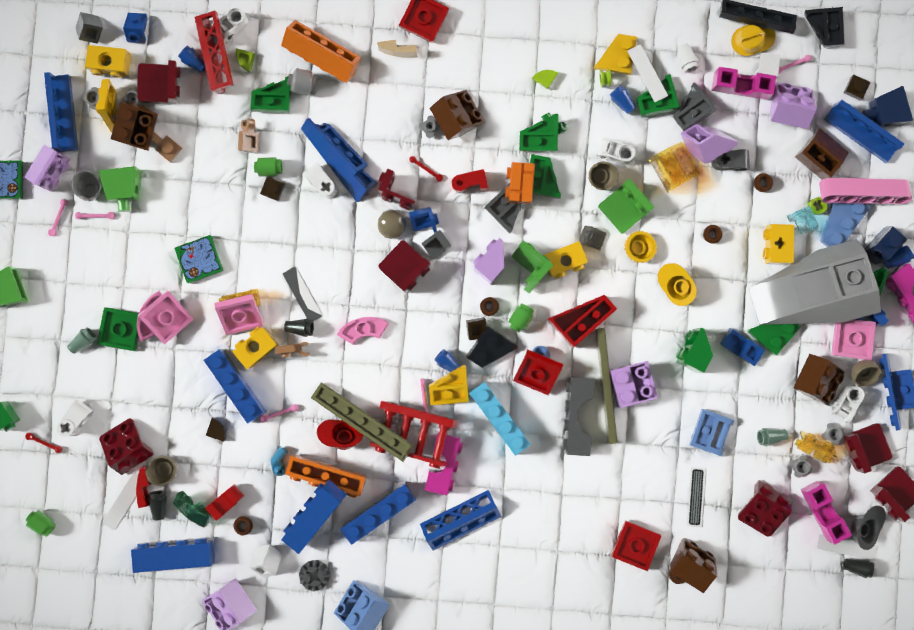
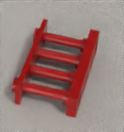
(426, 420)

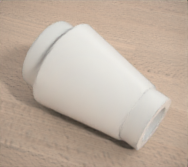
(688, 59)

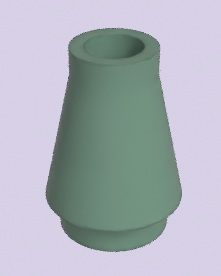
(82, 340)
(771, 436)

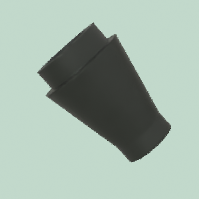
(301, 327)
(157, 504)
(860, 567)

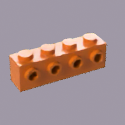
(320, 51)
(317, 472)

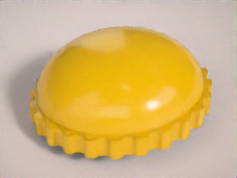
(640, 247)

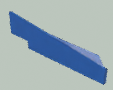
(340, 157)

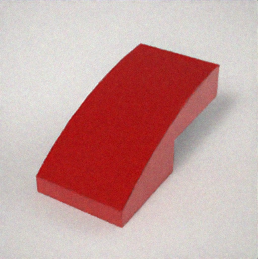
(141, 488)

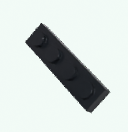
(758, 16)

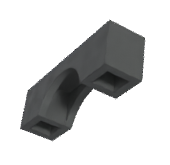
(576, 440)

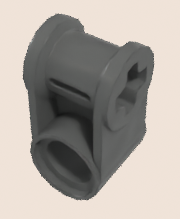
(734, 160)

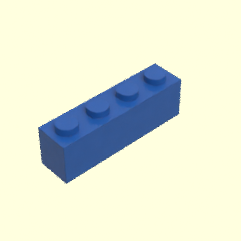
(235, 385)
(378, 513)
(313, 517)
(172, 556)

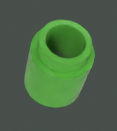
(268, 166)
(521, 318)
(40, 523)

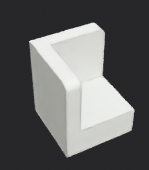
(769, 64)
(265, 560)

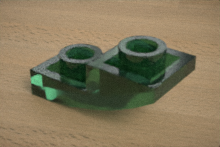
(195, 513)

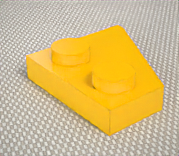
(617, 56)
(107, 103)
(450, 388)

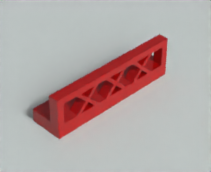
(210, 52)

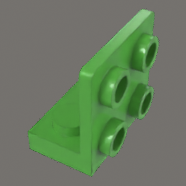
(625, 206)
(532, 261)

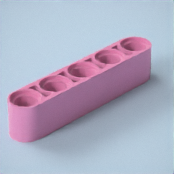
(865, 191)

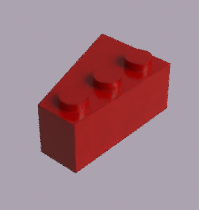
(582, 319)

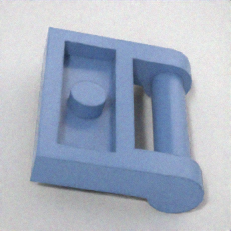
(705, 431)

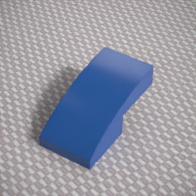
(742, 347)

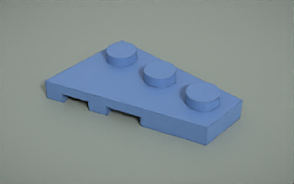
(842, 222)

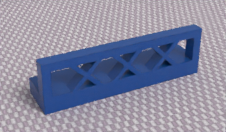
(61, 112)
(863, 131)
(462, 523)

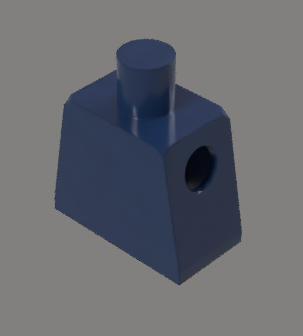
(890, 109)
(887, 243)

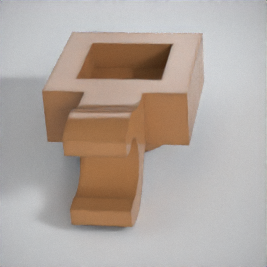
(247, 139)
(166, 147)
(287, 350)

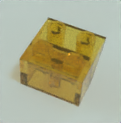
(674, 166)

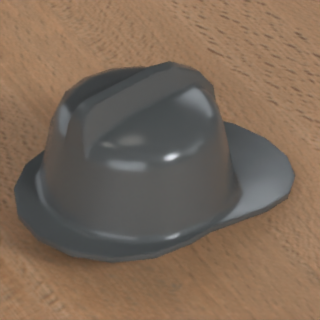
(867, 527)

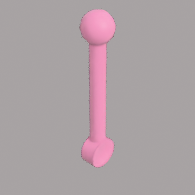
(807, 58)
(110, 215)
(52, 232)
(423, 395)
(264, 418)

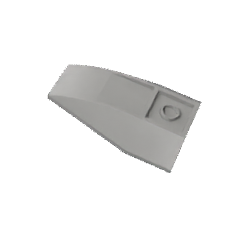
(820, 288)

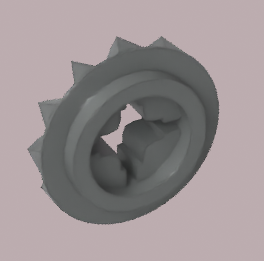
(323, 574)

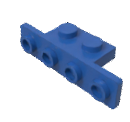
(900, 388)

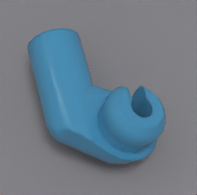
(277, 461)

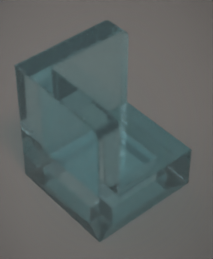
(804, 220)

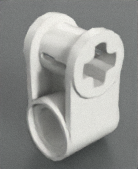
(229, 26)
(614, 151)
(319, 179)
(847, 404)
(76, 416)

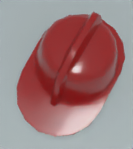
(338, 434)

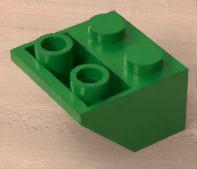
(696, 351)

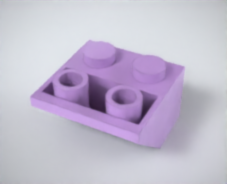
(792, 105)
(707, 142)
(47, 168)
(490, 263)
(633, 384)
(229, 605)

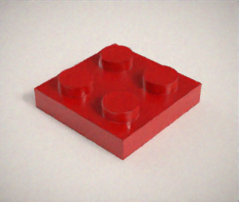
(424, 18)
(538, 372)
(636, 545)

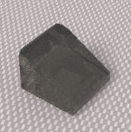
(592, 237)

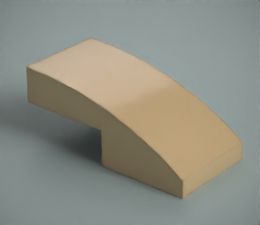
(390, 48)

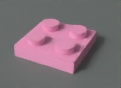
(238, 314)
(165, 317)
(854, 339)

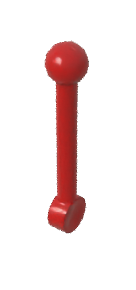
(439, 177)
(30, 436)

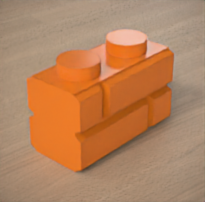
(521, 183)

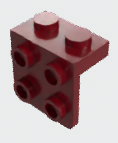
(158, 82)
(386, 181)
(404, 266)
(124, 447)
(867, 447)
(895, 493)
(766, 509)

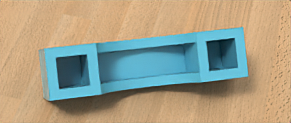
(499, 418)

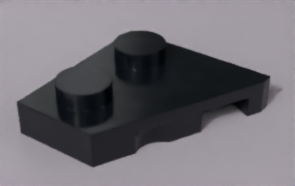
(827, 25)
(490, 347)

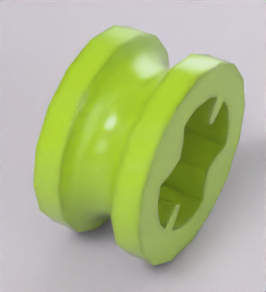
(605, 78)
(813, 208)

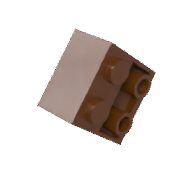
(456, 114)
(134, 125)
(822, 155)
(819, 379)
(694, 565)

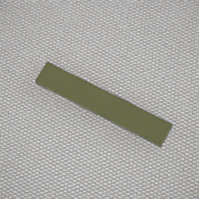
(606, 386)
(362, 422)

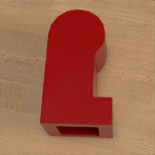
(469, 180)
(225, 502)

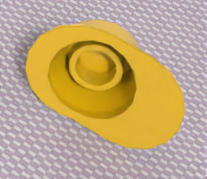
(752, 39)
(677, 284)

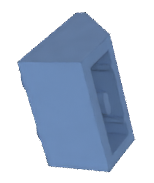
(361, 608)

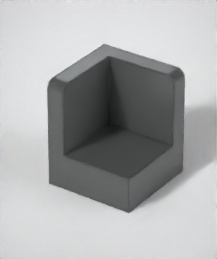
(89, 27)
(436, 244)

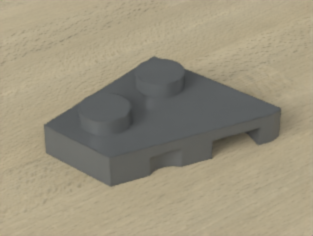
(693, 108)
(502, 211)

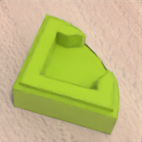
(245, 59)
(545, 77)

